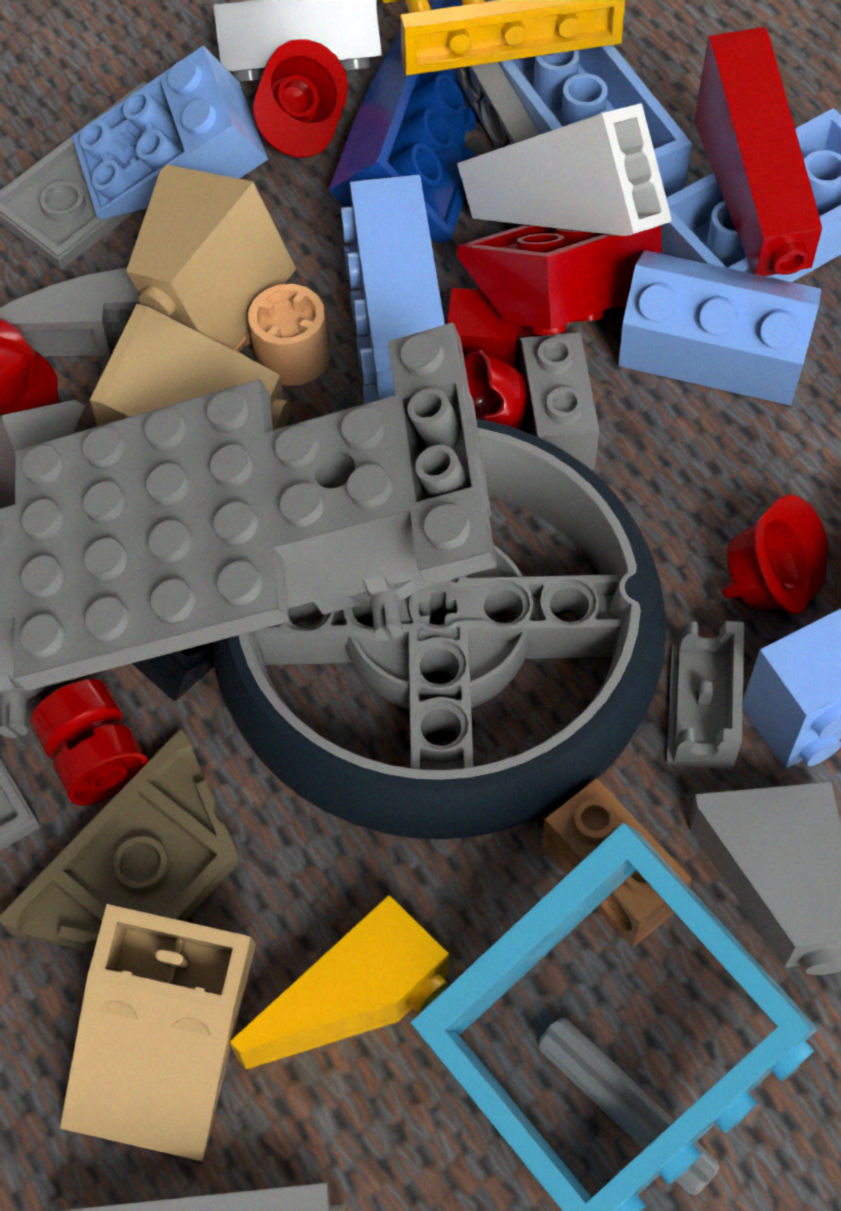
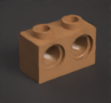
(579, 829)

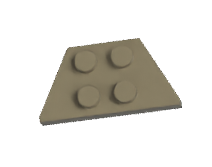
(146, 851)

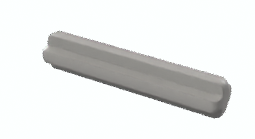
(618, 1095)

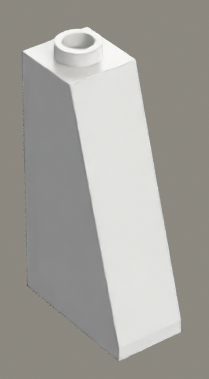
(576, 177)

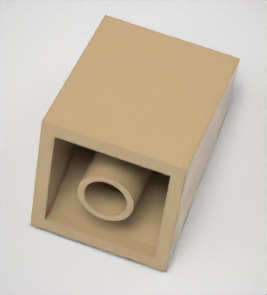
(207, 252)
(170, 363)

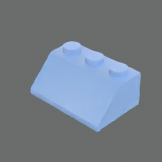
(717, 327)

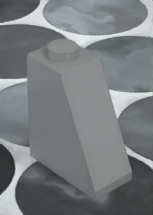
(781, 864)

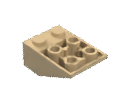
(155, 1031)

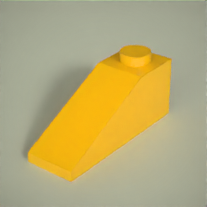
(354, 988)

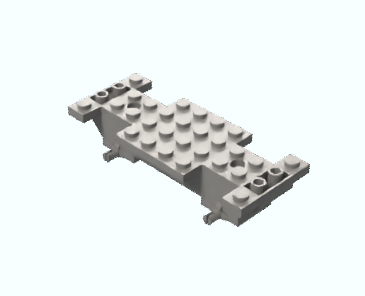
(219, 524)

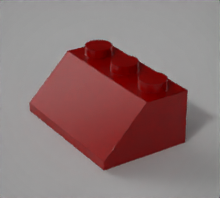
(555, 274)

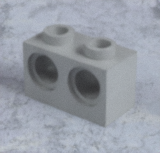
(560, 394)

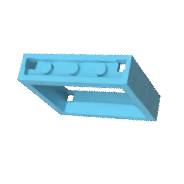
(529, 942)

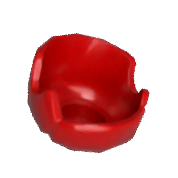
(496, 388)

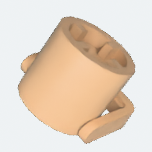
(288, 333)

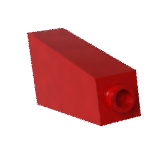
(757, 152)

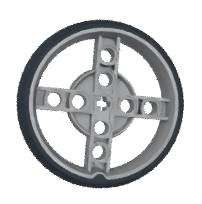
(442, 790)

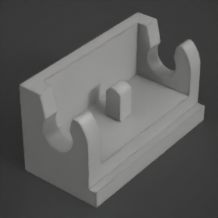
(706, 698)

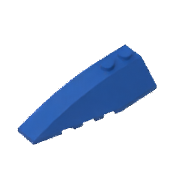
(411, 129)

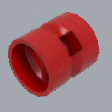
(88, 741)

